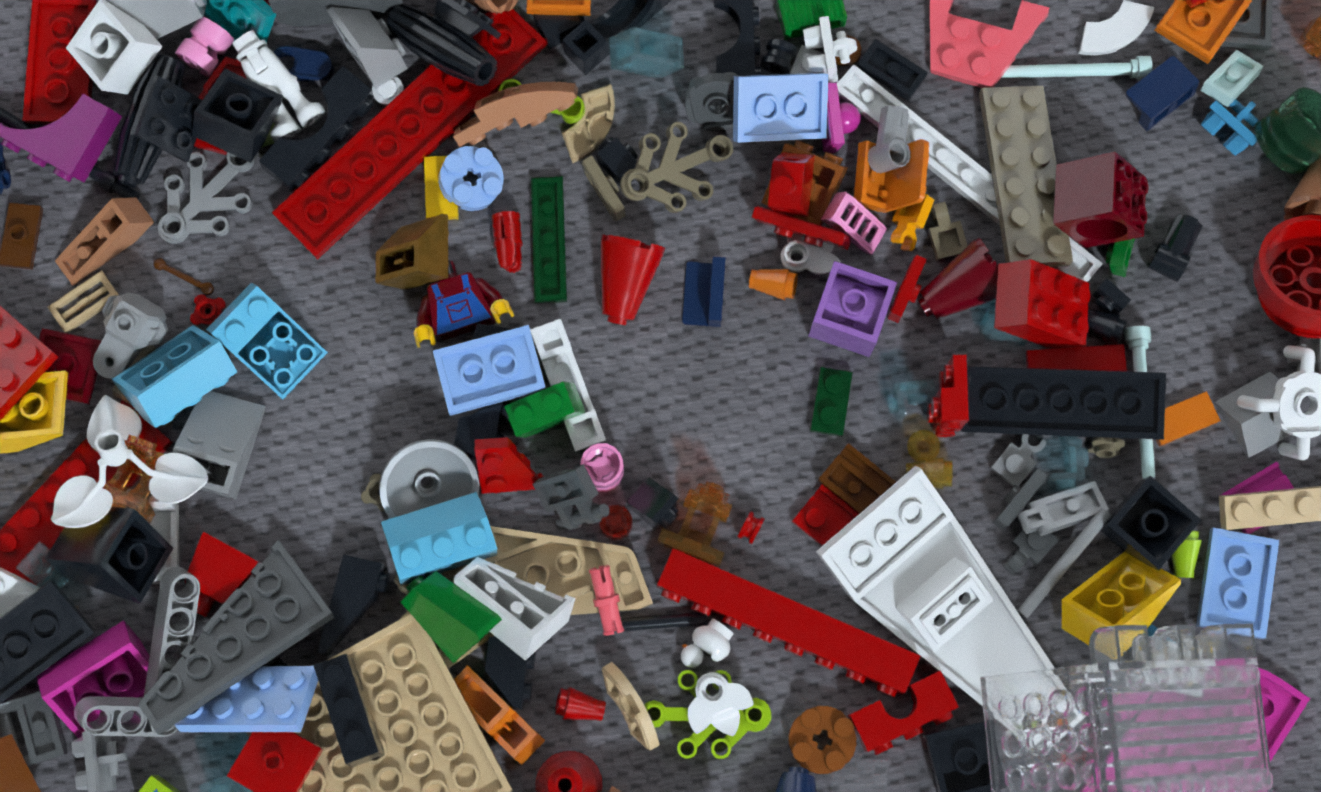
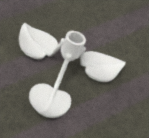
(85, 502)

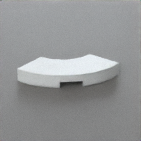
(1116, 32)

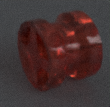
(615, 520)

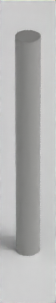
(1064, 562)

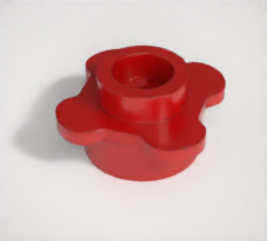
(203, 303)

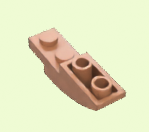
(525, 102)

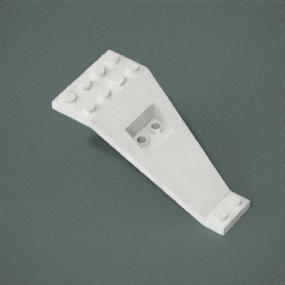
(912, 562)

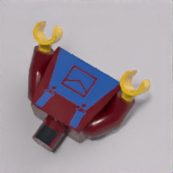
(457, 306)

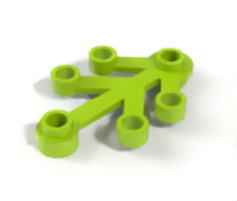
(681, 714)

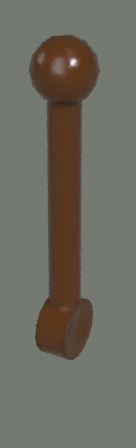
(206, 288)

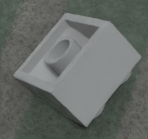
(369, 43)

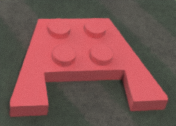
(976, 50)

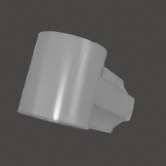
(890, 149)

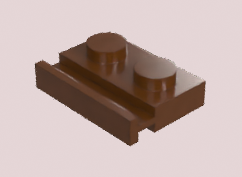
(855, 479)

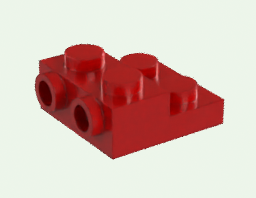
(950, 405)

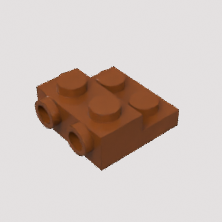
(826, 180)

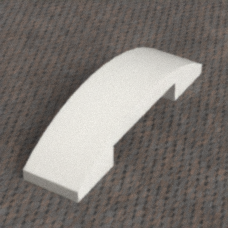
(561, 366)

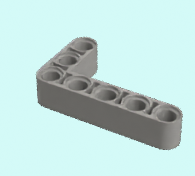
(163, 636)

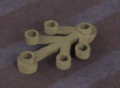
(670, 170)

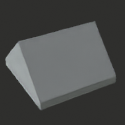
(1251, 428)

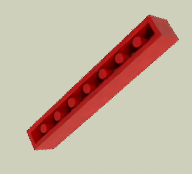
(788, 622)

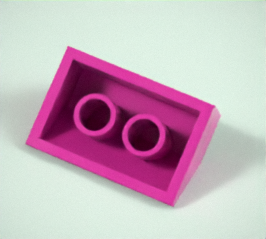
(106, 666)

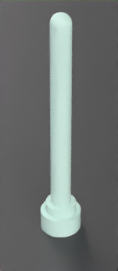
(1136, 68)
(1137, 340)

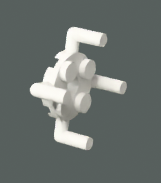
(1287, 402)

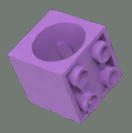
(852, 309)

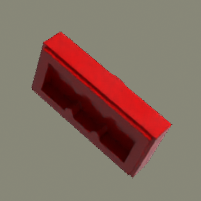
(908, 290)

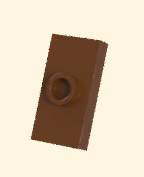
(20, 236)

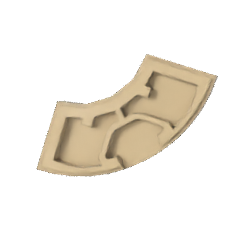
(593, 128)
(631, 706)

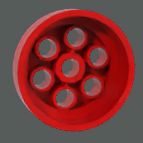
(1290, 275)

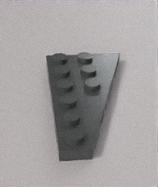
(245, 633)

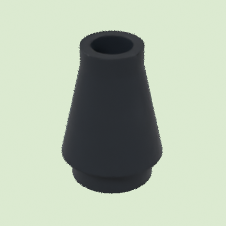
(1106, 326)

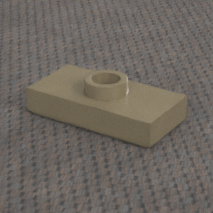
(604, 187)

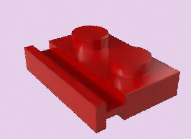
(824, 516)

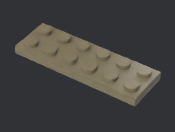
(1024, 174)

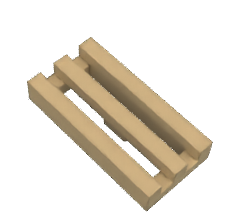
(76, 292)

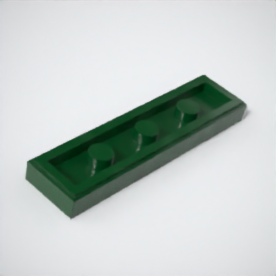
(548, 239)

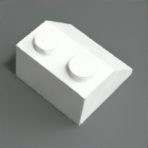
(113, 48)

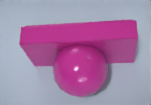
(841, 120)

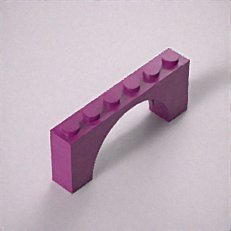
(69, 142)

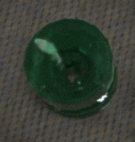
(1293, 132)

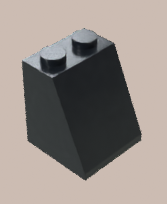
(112, 555)

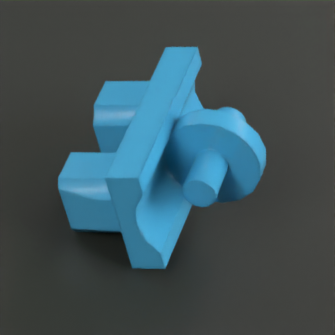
(1242, 135)

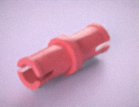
(606, 600)

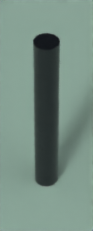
(663, 621)

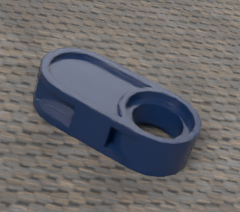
(308, 63)

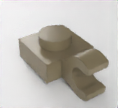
(947, 237)

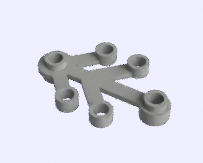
(201, 200)

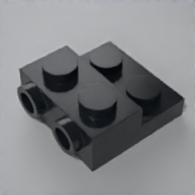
(960, 759)

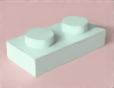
(1232, 78)

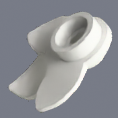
(814, 258)
(719, 709)

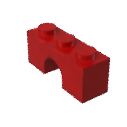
(930, 702)

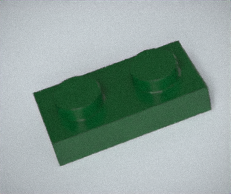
(831, 401)

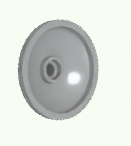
(445, 463)

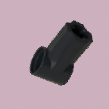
(1173, 253)

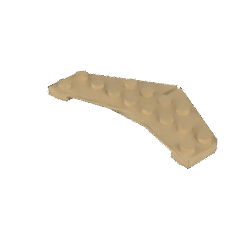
(564, 569)

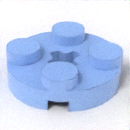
(461, 192)

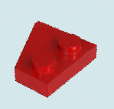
(503, 467)

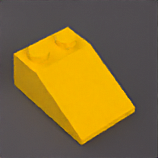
(36, 415)
(1117, 595)

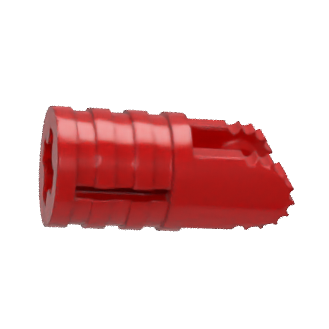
(508, 240)

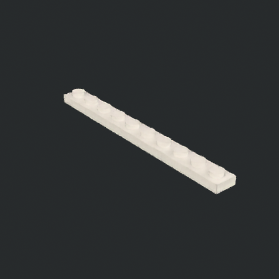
(946, 159)

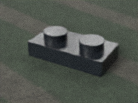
(892, 70)

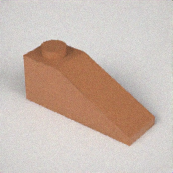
(107, 235)

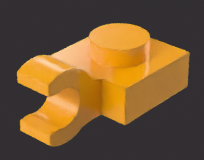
(908, 220)

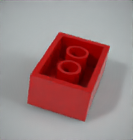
(1042, 304)

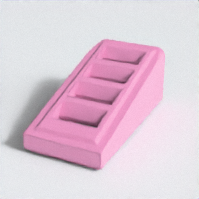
(833, 215)

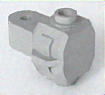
(129, 326)

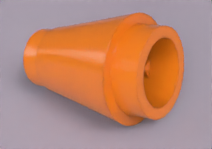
(774, 282)

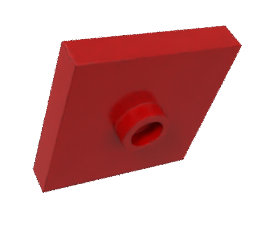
(275, 762)

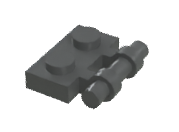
(571, 488)

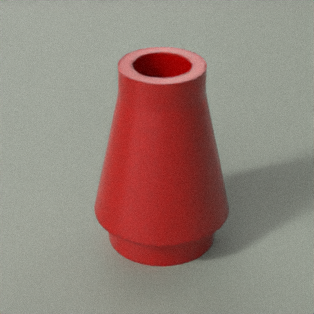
(577, 705)

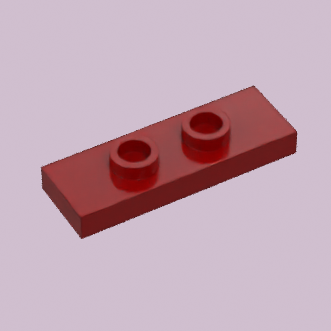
(813, 233)

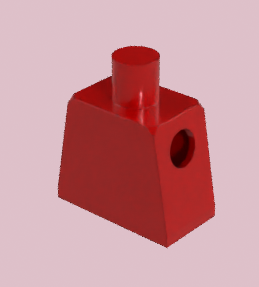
(791, 183)
(218, 570)

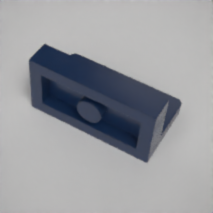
(1162, 91)
(704, 293)

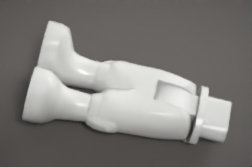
(267, 70)

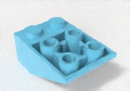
(267, 340)

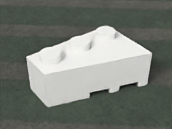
(527, 610)

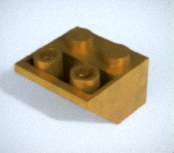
(414, 254)

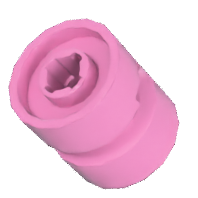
(204, 46)
(604, 466)

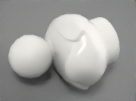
(708, 638)

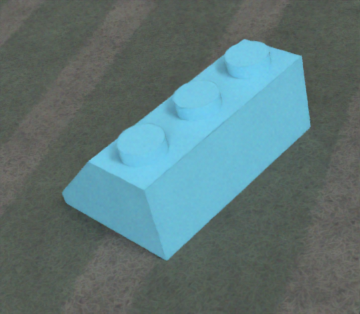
(175, 375)
(439, 538)

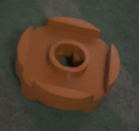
(833, 756)

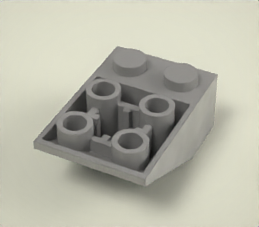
(221, 439)

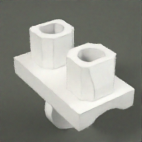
(820, 37)

